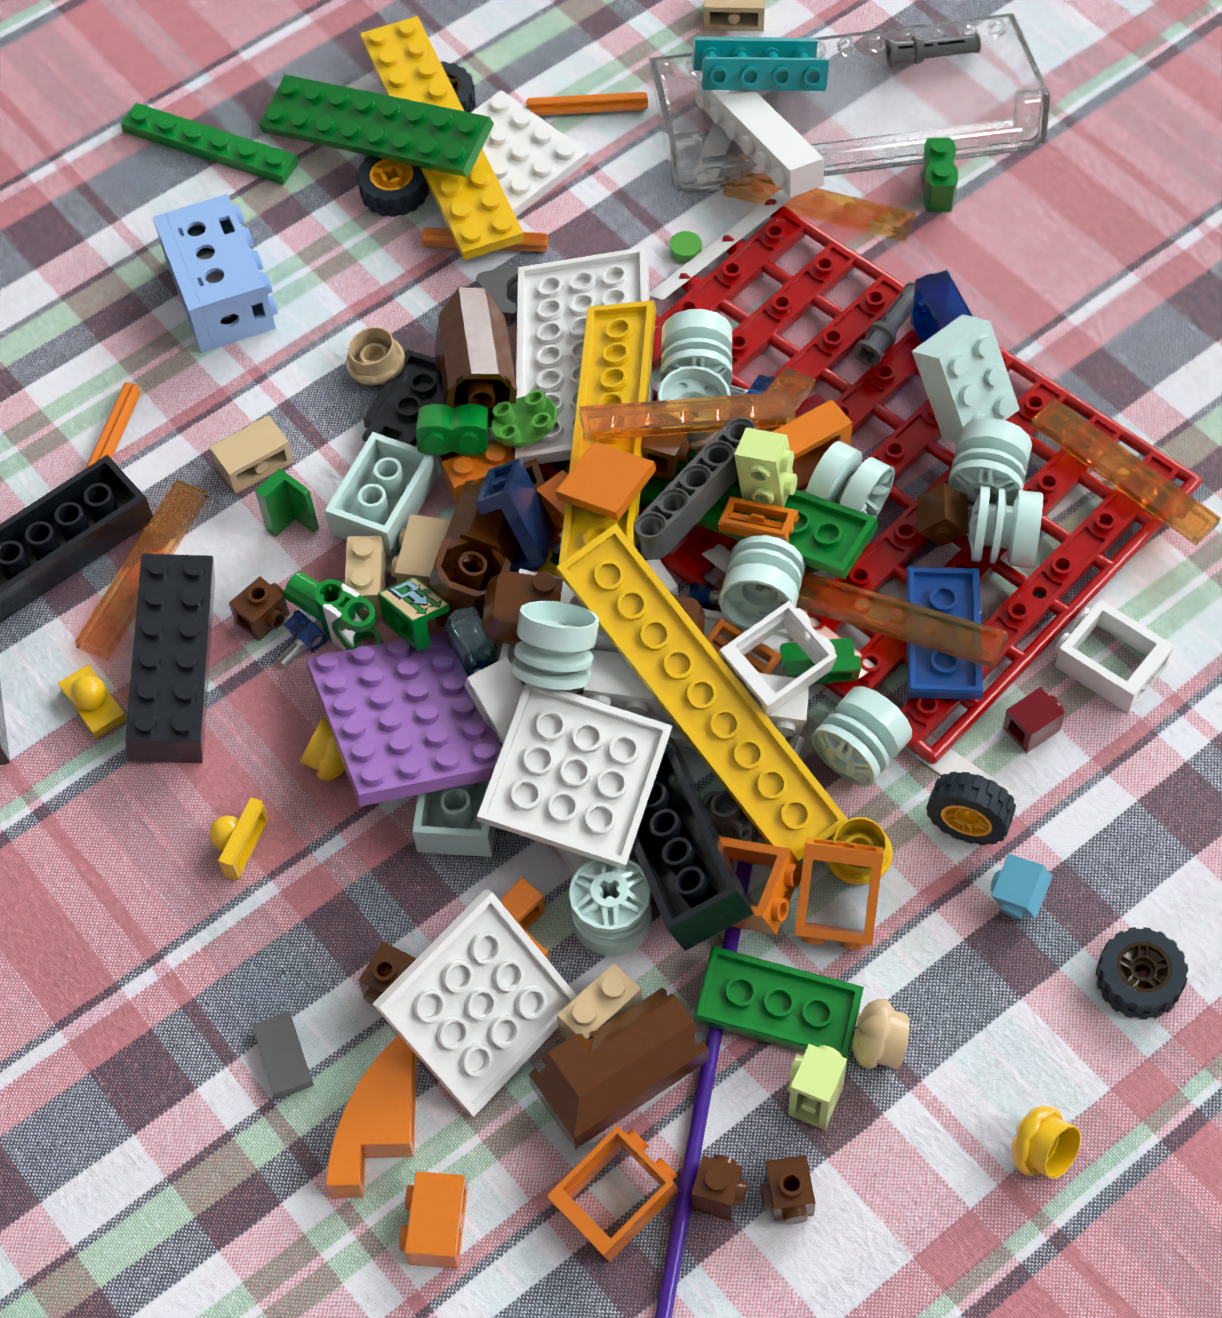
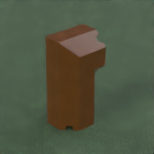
(474, 351)
(471, 554)
(619, 1068)

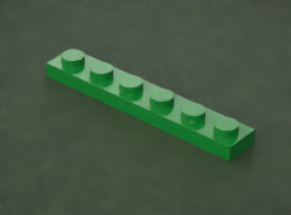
(210, 143)

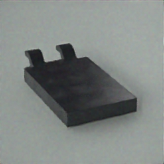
(398, 403)

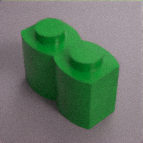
(939, 174)
(452, 429)

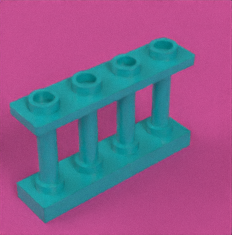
(759, 63)

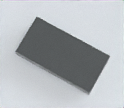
(282, 1055)

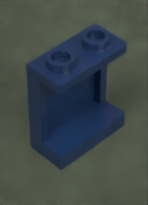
(514, 493)

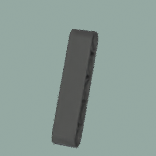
(691, 493)

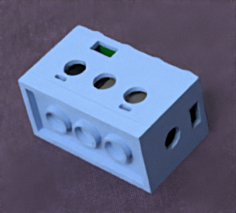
(216, 272)

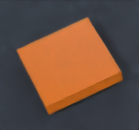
(606, 480)

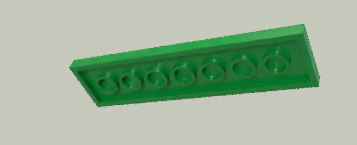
(377, 125)
(825, 534)

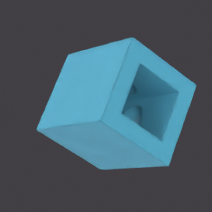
(1020, 887)

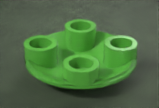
(524, 421)

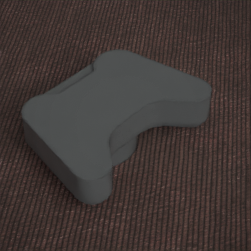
(496, 284)
(728, 815)

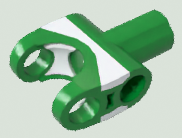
(335, 607)

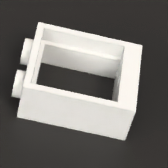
(799, 627)
(1098, 678)

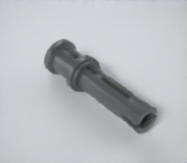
(917, 49)
(883, 332)

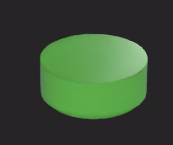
(685, 246)

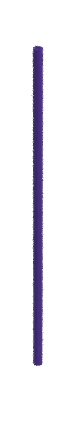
(695, 1140)

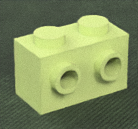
(765, 467)
(816, 1084)

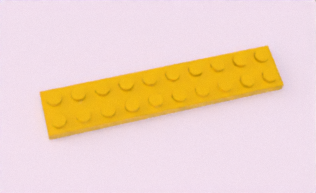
(471, 206)
(612, 372)
(700, 693)

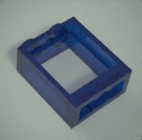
(935, 304)

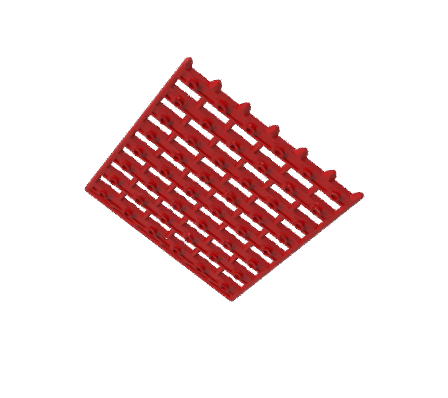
(908, 442)

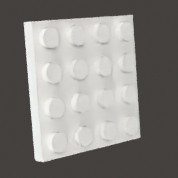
(526, 151)
(575, 774)
(476, 1002)

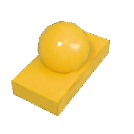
(92, 701)
(238, 837)

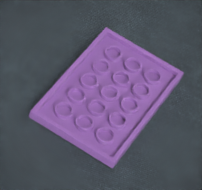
(403, 719)

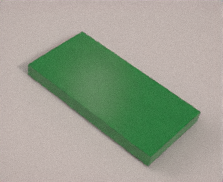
(777, 1003)

